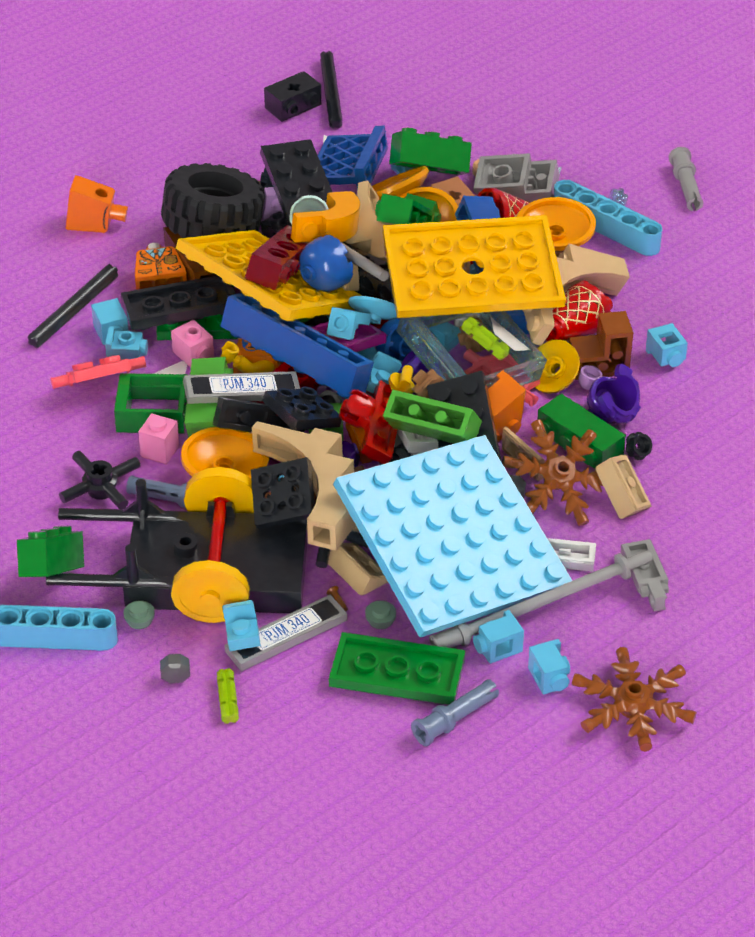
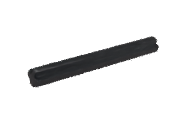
(331, 89)
(72, 306)

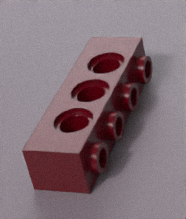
(275, 260)

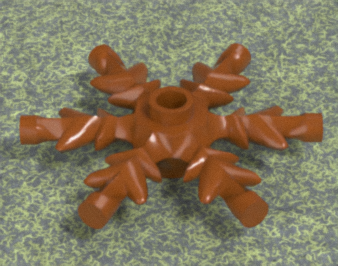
(558, 471)
(633, 698)

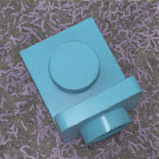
(345, 322)
(446, 334)
(382, 369)
(241, 625)

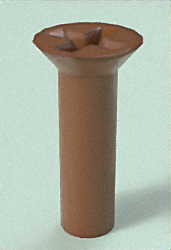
(333, 591)

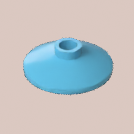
(376, 307)

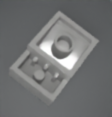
(517, 176)

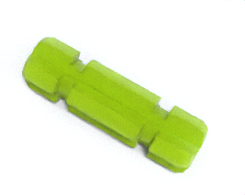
(485, 338)
(227, 695)

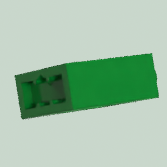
(152, 388)

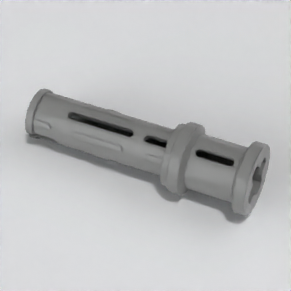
(684, 172)

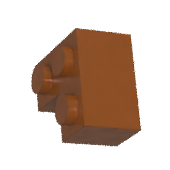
(609, 346)

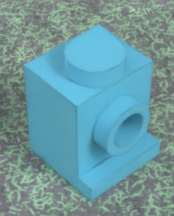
(126, 344)
(669, 352)
(500, 638)
(549, 667)

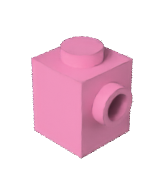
(192, 342)
(158, 438)

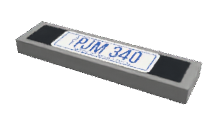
(236, 386)
(290, 631)

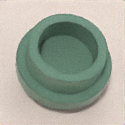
(139, 614)
(380, 614)

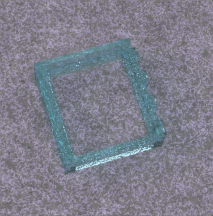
(433, 355)

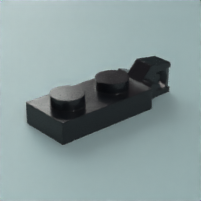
(243, 414)

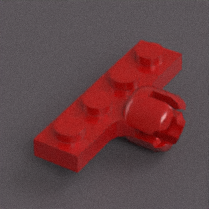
(368, 413)

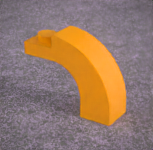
(339, 220)

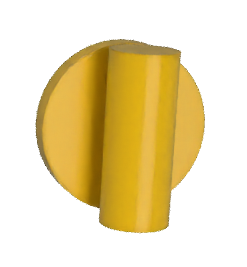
(403, 380)

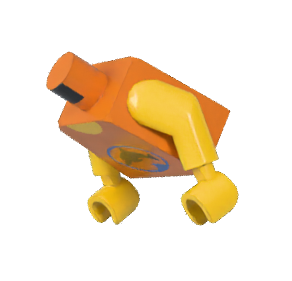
(248, 359)

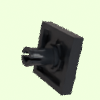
(302, 409)
(289, 499)

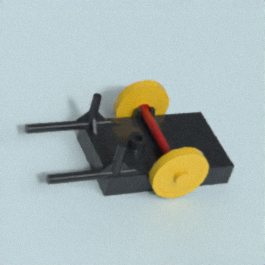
(202, 555)

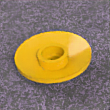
(562, 355)

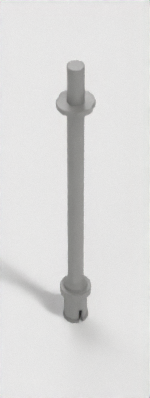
(463, 632)

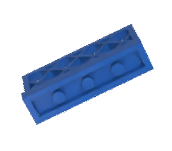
(361, 149)

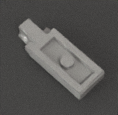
(650, 577)

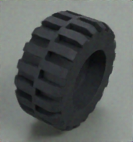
(211, 200)

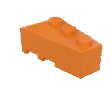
(506, 403)

